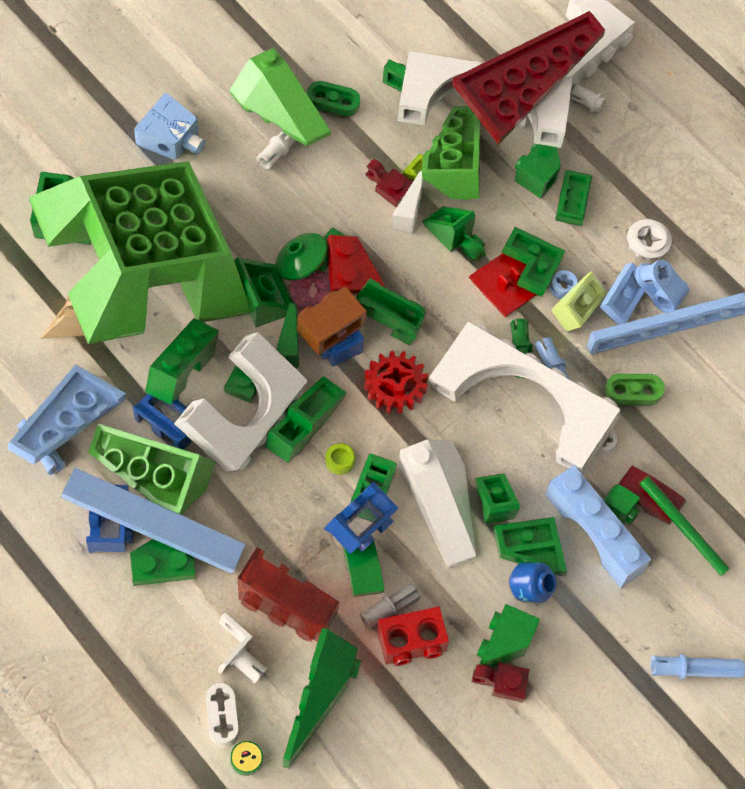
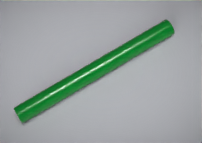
(684, 525)

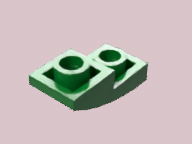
(364, 571)

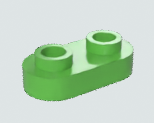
(633, 389)

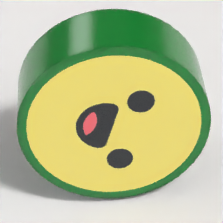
(246, 758)

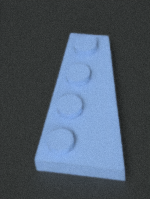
(65, 412)

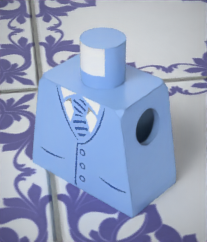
(169, 129)

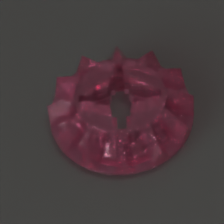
(300, 288)

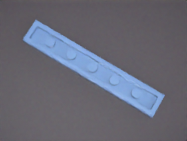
(666, 323)
(153, 520)

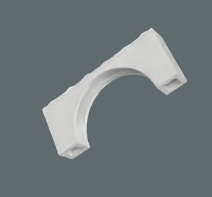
(617, 34)
(431, 78)
(481, 356)

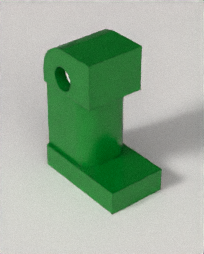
(392, 311)

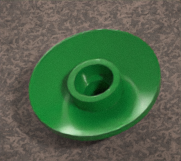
(301, 256)

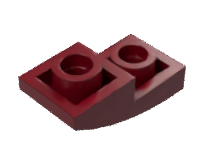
(631, 482)

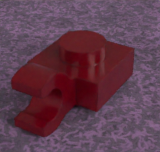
(390, 185)
(507, 680)

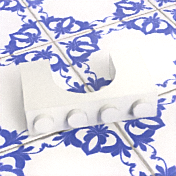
(276, 386)

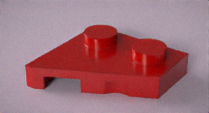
(349, 264)

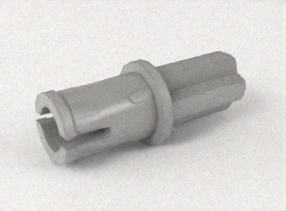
(390, 606)

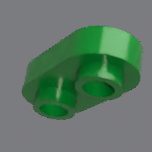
(334, 98)

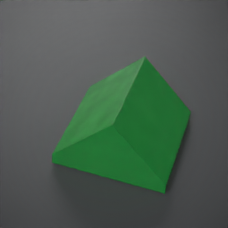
(264, 290)

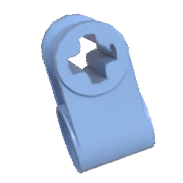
(665, 286)

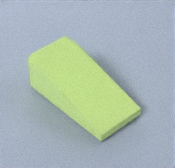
(579, 303)

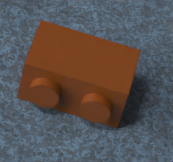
(331, 320)

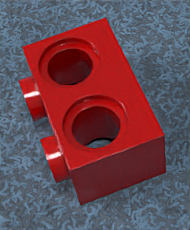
(409, 628)

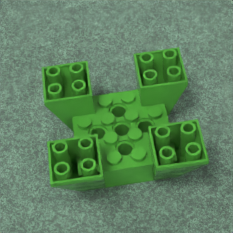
(148, 233)

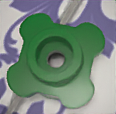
(473, 246)

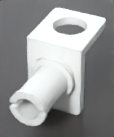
(240, 656)

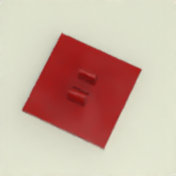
(499, 284)

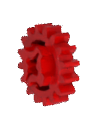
(407, 377)

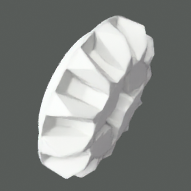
(659, 235)

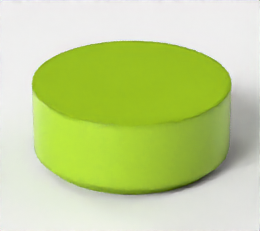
(340, 458)

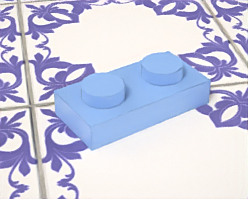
(623, 295)

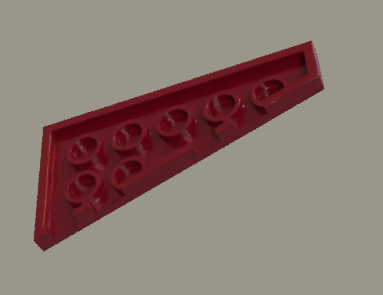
(515, 82)

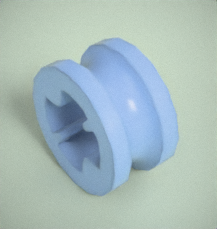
(559, 276)

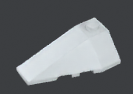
(441, 492)

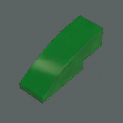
(304, 419)

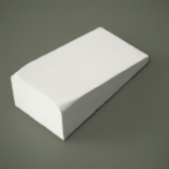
(407, 211)

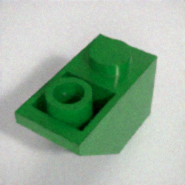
(538, 169)
(510, 636)

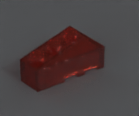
(285, 598)

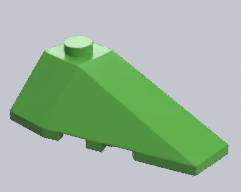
(277, 96)
(455, 156)
(154, 469)

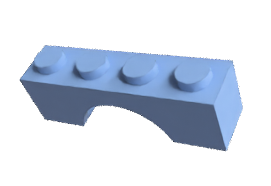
(616, 546)

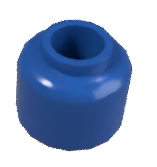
(532, 582)

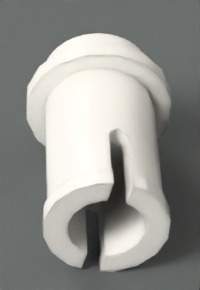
(588, 98)

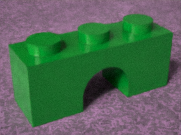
(188, 351)

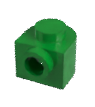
(622, 504)

